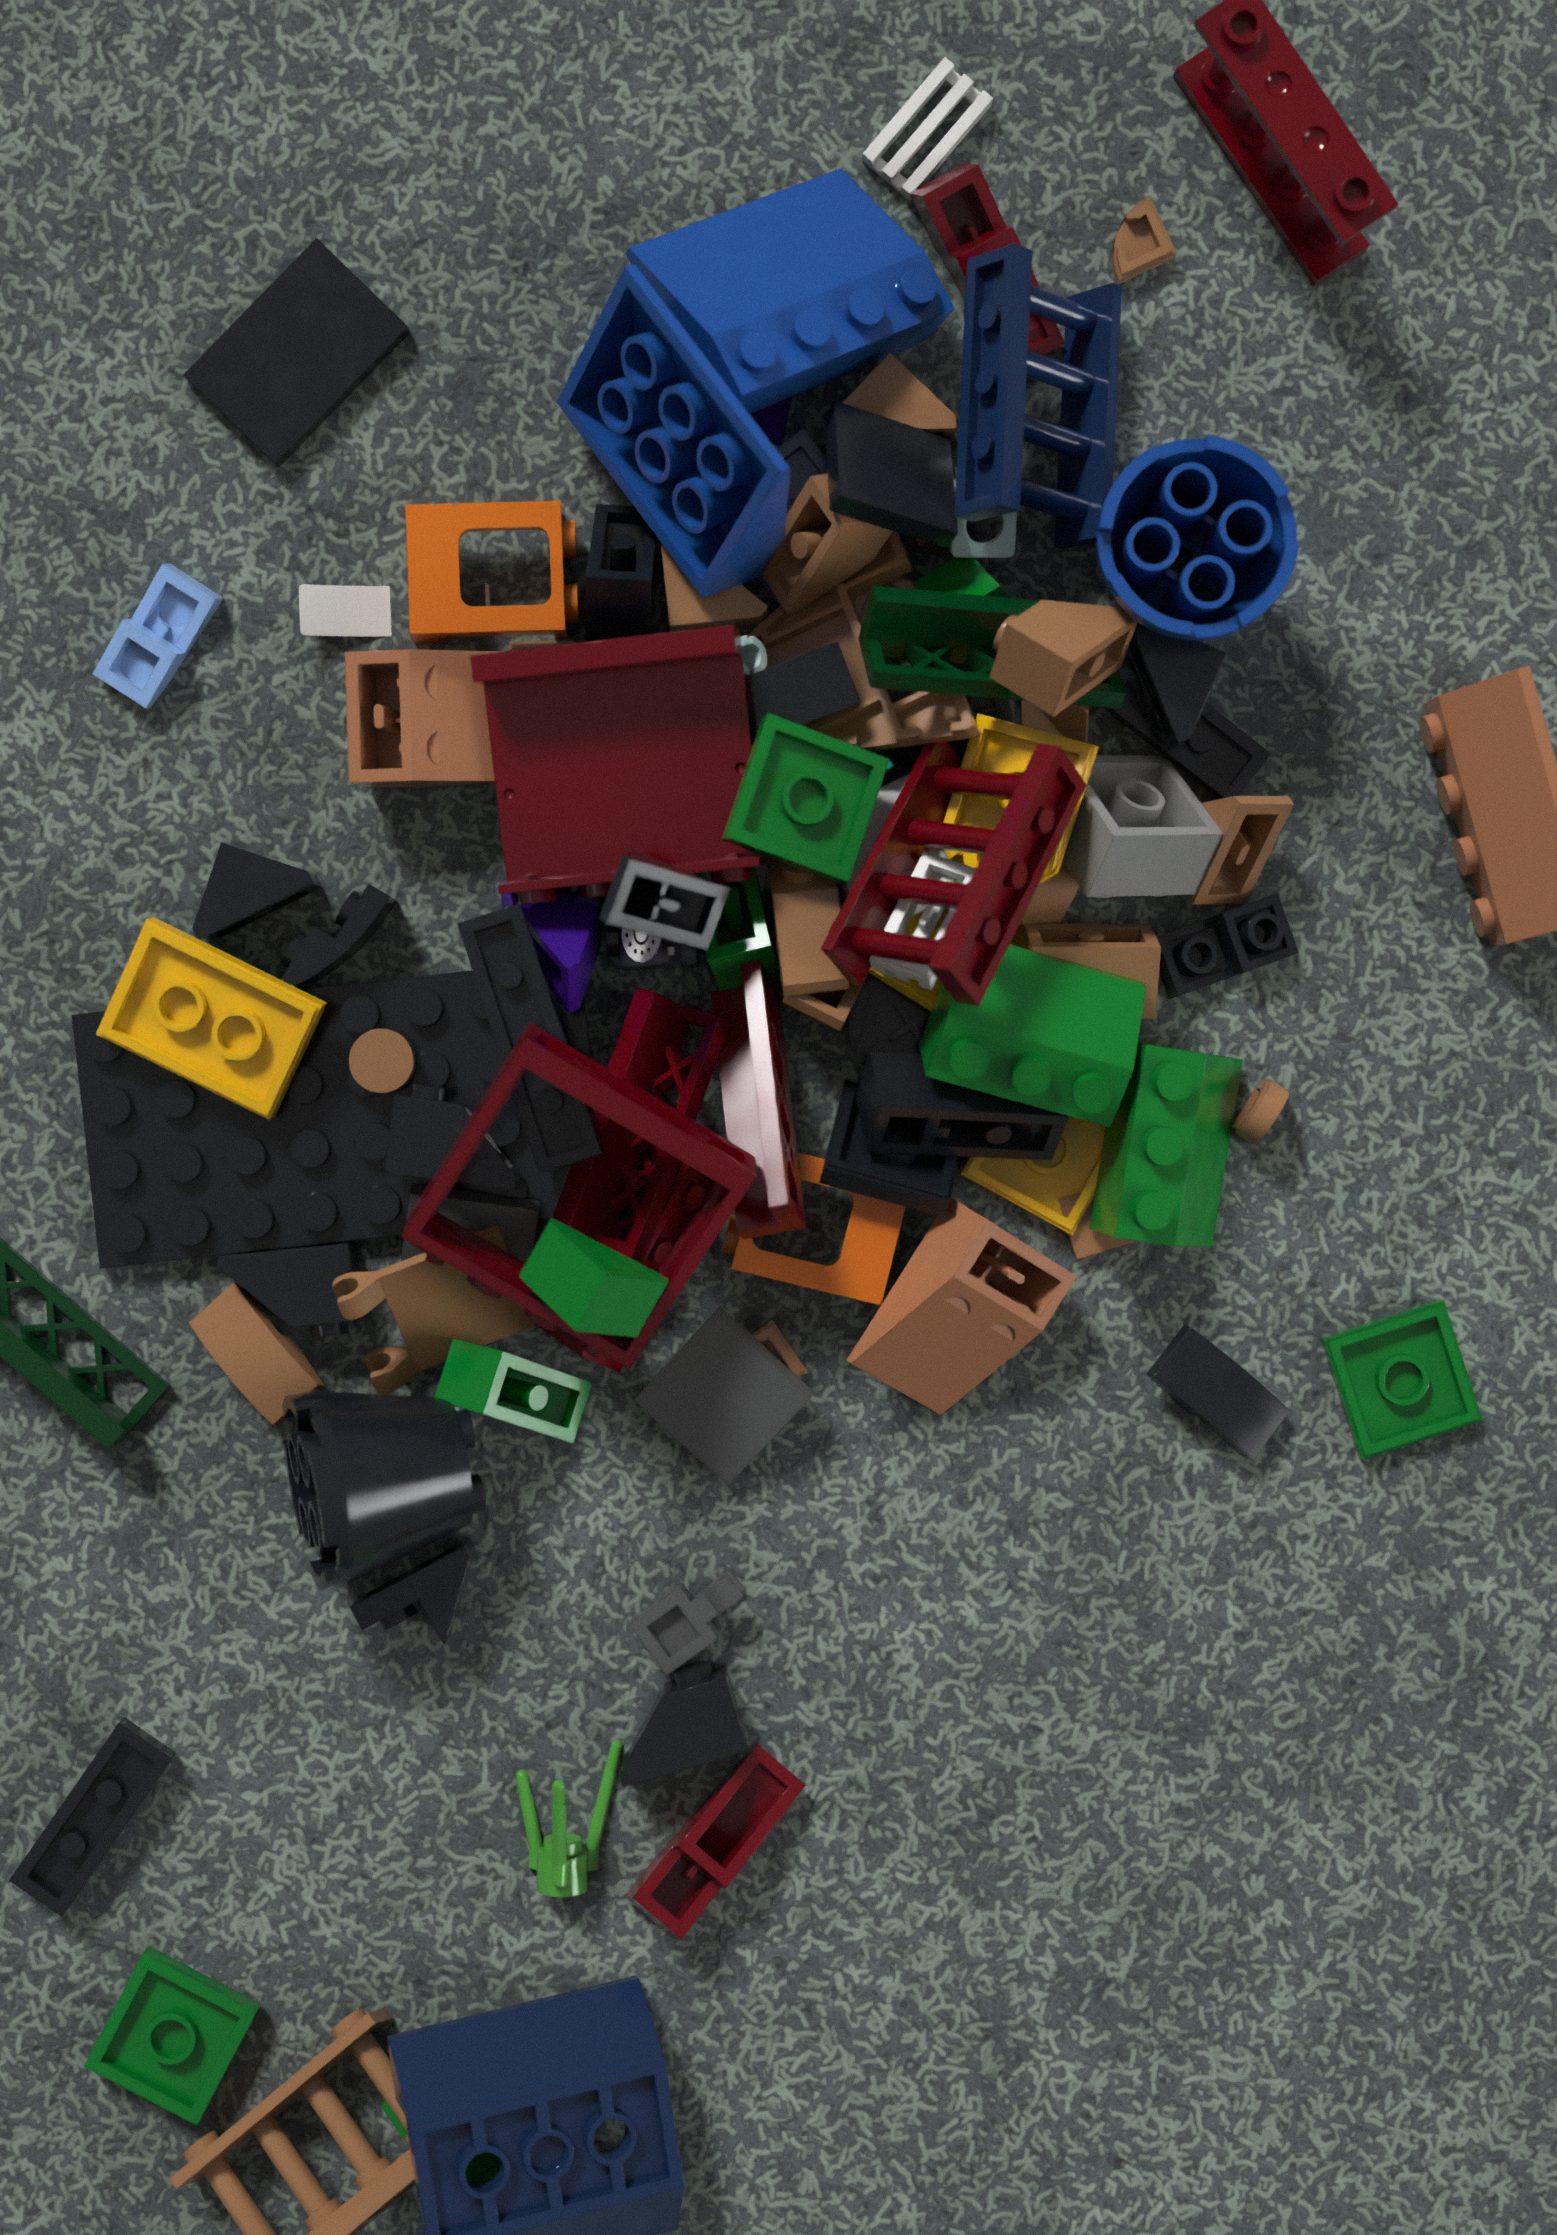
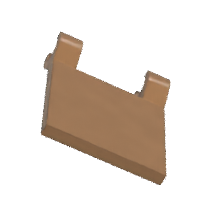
(430, 1310)

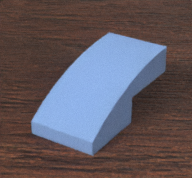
(158, 635)

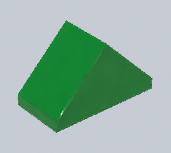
(591, 1283)

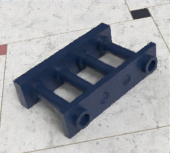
(995, 390)

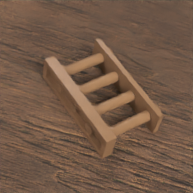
(378, 2179)

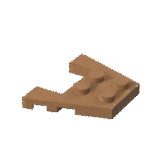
(877, 720)

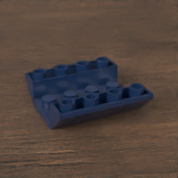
(533, 2093)

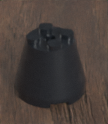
(377, 1478)

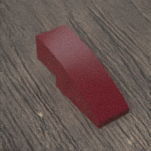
(968, 223)
(715, 1842)

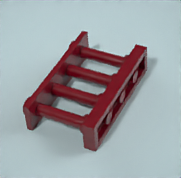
(1283, 137)
(999, 890)

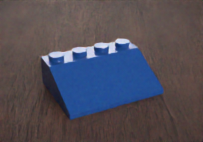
(796, 288)
(677, 440)

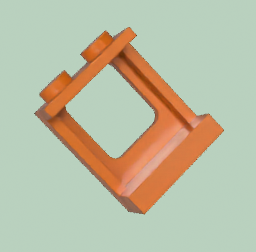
(435, 577)
(864, 1256)

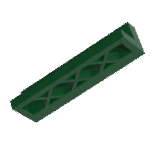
(943, 629)
(55, 1376)

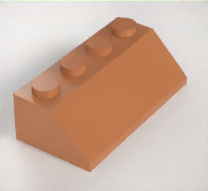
(1503, 799)

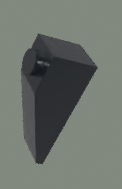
(928, 1116)

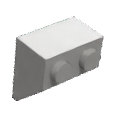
(1140, 831)

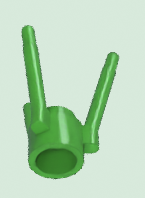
(561, 1858)

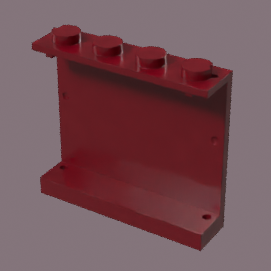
(617, 756)

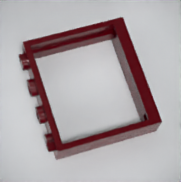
(495, 1270)

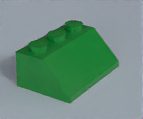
(1041, 1036)
(1167, 1149)

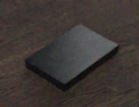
(297, 353)

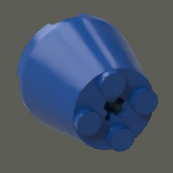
(1221, 510)

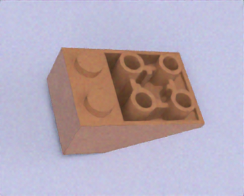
(416, 719)
(959, 1309)

